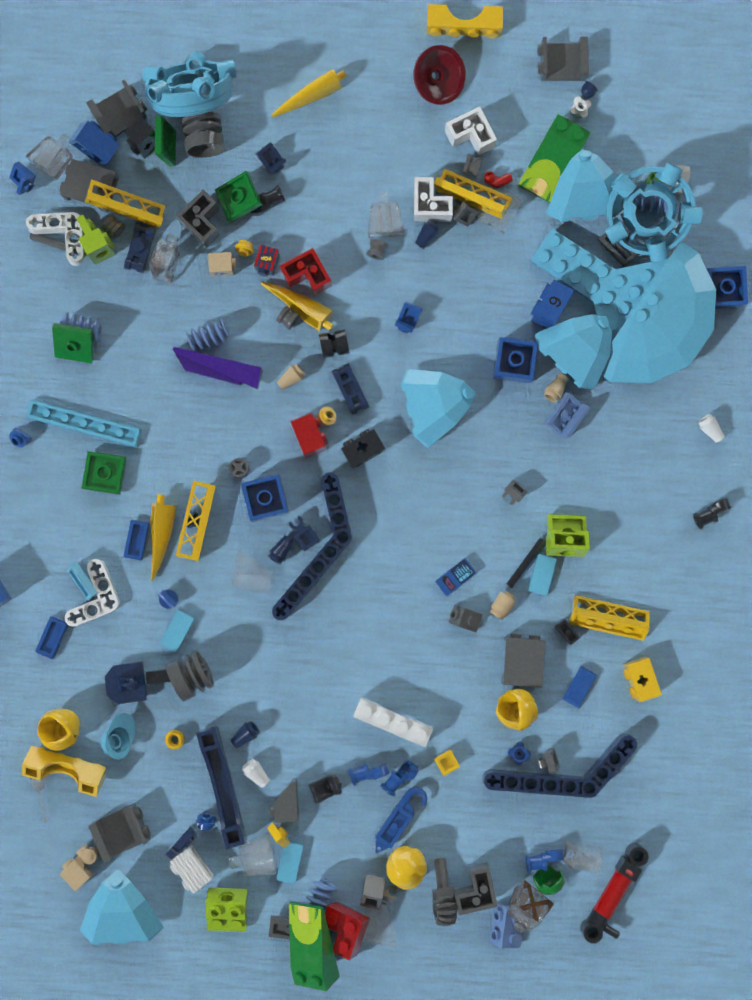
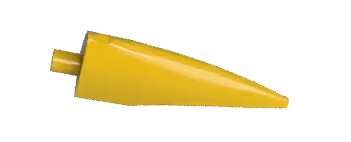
(316, 90)
(310, 310)
(161, 529)

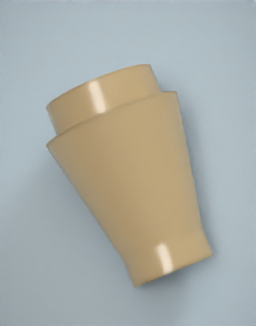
(291, 376)
(555, 389)

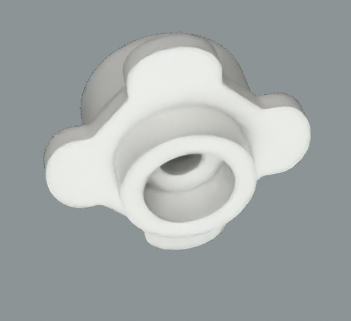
(580, 102)

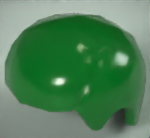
(549, 881)

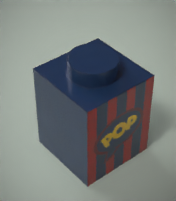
(266, 260)

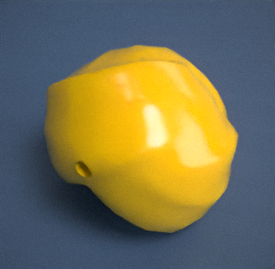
(517, 709)
(58, 729)
(406, 867)

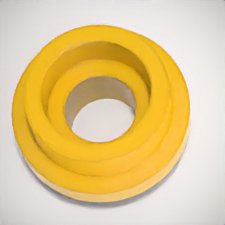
(244, 248)
(322, 417)
(168, 739)

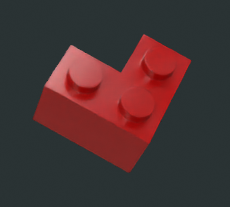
(306, 267)
(309, 436)
(350, 929)

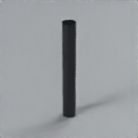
(525, 563)

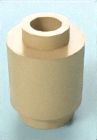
(503, 605)

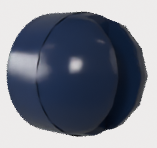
(588, 89)

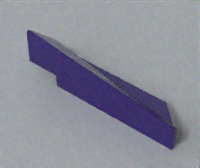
(219, 368)

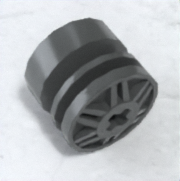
(203, 135)
(193, 674)

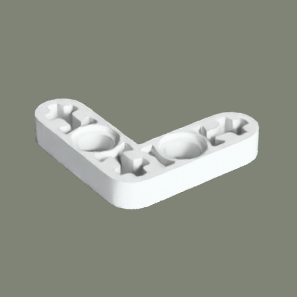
(64, 227)
(100, 603)

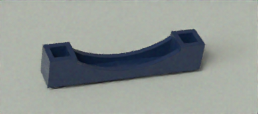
(227, 804)

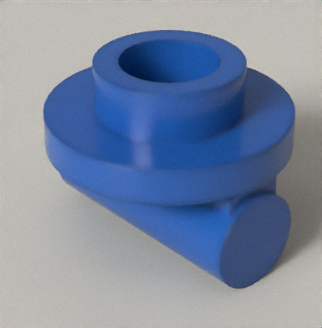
(19, 438)
(168, 599)

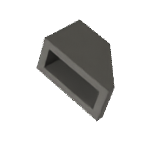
(286, 805)

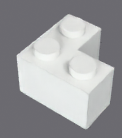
(471, 127)
(429, 206)

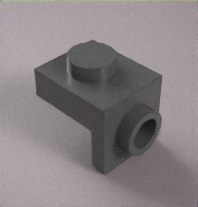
(465, 618)

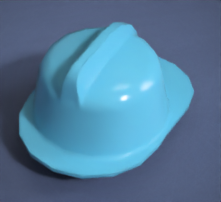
(119, 736)

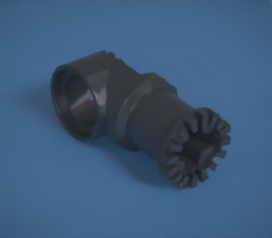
(268, 199)
(710, 515)

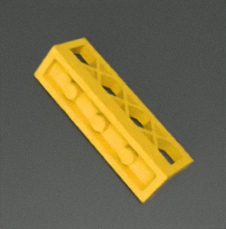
(471, 197)
(123, 208)
(201, 526)
(610, 621)

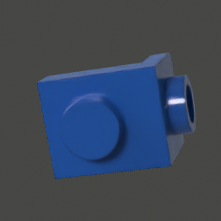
(22, 177)
(408, 317)

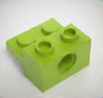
(95, 243)
(567, 536)
(226, 909)

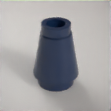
(427, 234)
(280, 550)
(245, 734)

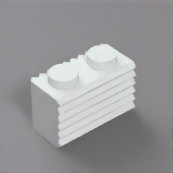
(191, 869)

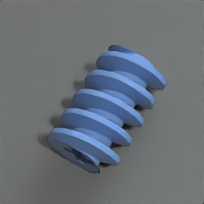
(652, 202)
(96, 327)
(207, 336)
(321, 894)

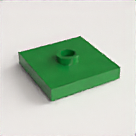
(165, 141)
(238, 197)
(73, 343)
(104, 473)

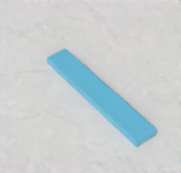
(83, 423)

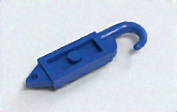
(397, 820)

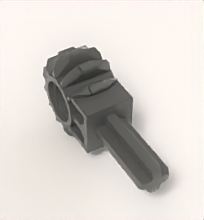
(443, 897)

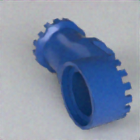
(407, 772)
(363, 773)
(539, 862)

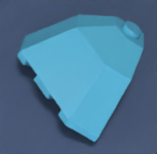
(584, 189)
(578, 347)
(435, 403)
(119, 914)

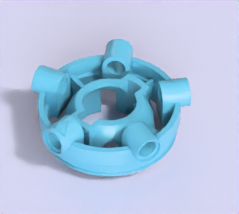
(188, 87)
(626, 188)

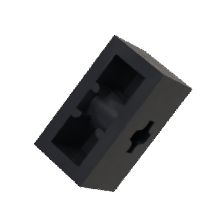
(141, 138)
(357, 458)

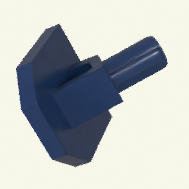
(126, 683)

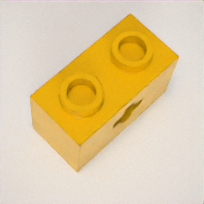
(649, 687)

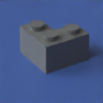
(196, 216)
(479, 895)

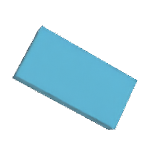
(542, 574)
(82, 581)
(177, 631)
(290, 862)

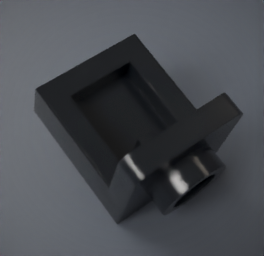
(325, 788)

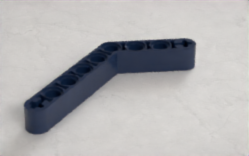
(321, 556)
(560, 780)

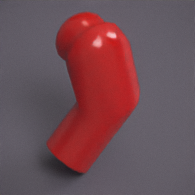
(495, 181)

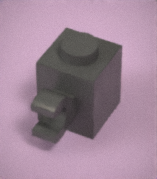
(374, 892)

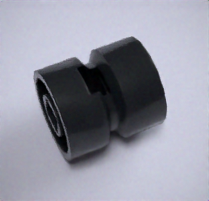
(334, 343)

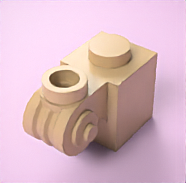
(76, 870)

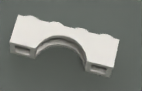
(393, 722)

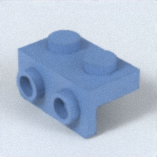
(567, 416)
(502, 931)

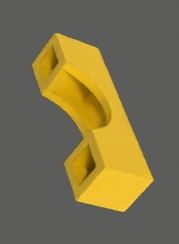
(442, 22)
(43, 762)

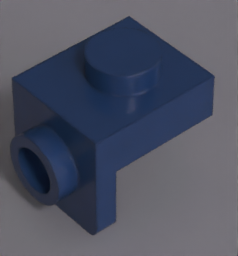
(270, 158)

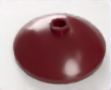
(449, 74)

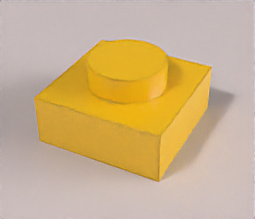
(446, 762)
(279, 834)

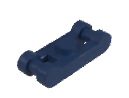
(139, 247)
(350, 389)

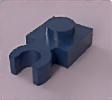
(306, 536)
(185, 840)

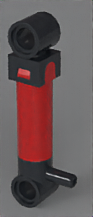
(626, 872)

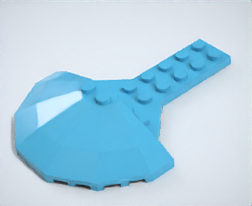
(654, 309)

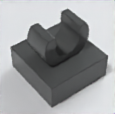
(464, 213)
(515, 490)
(549, 760)

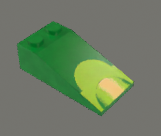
(553, 155)
(311, 947)

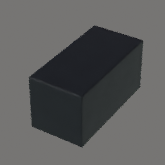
(566, 631)
(157, 676)

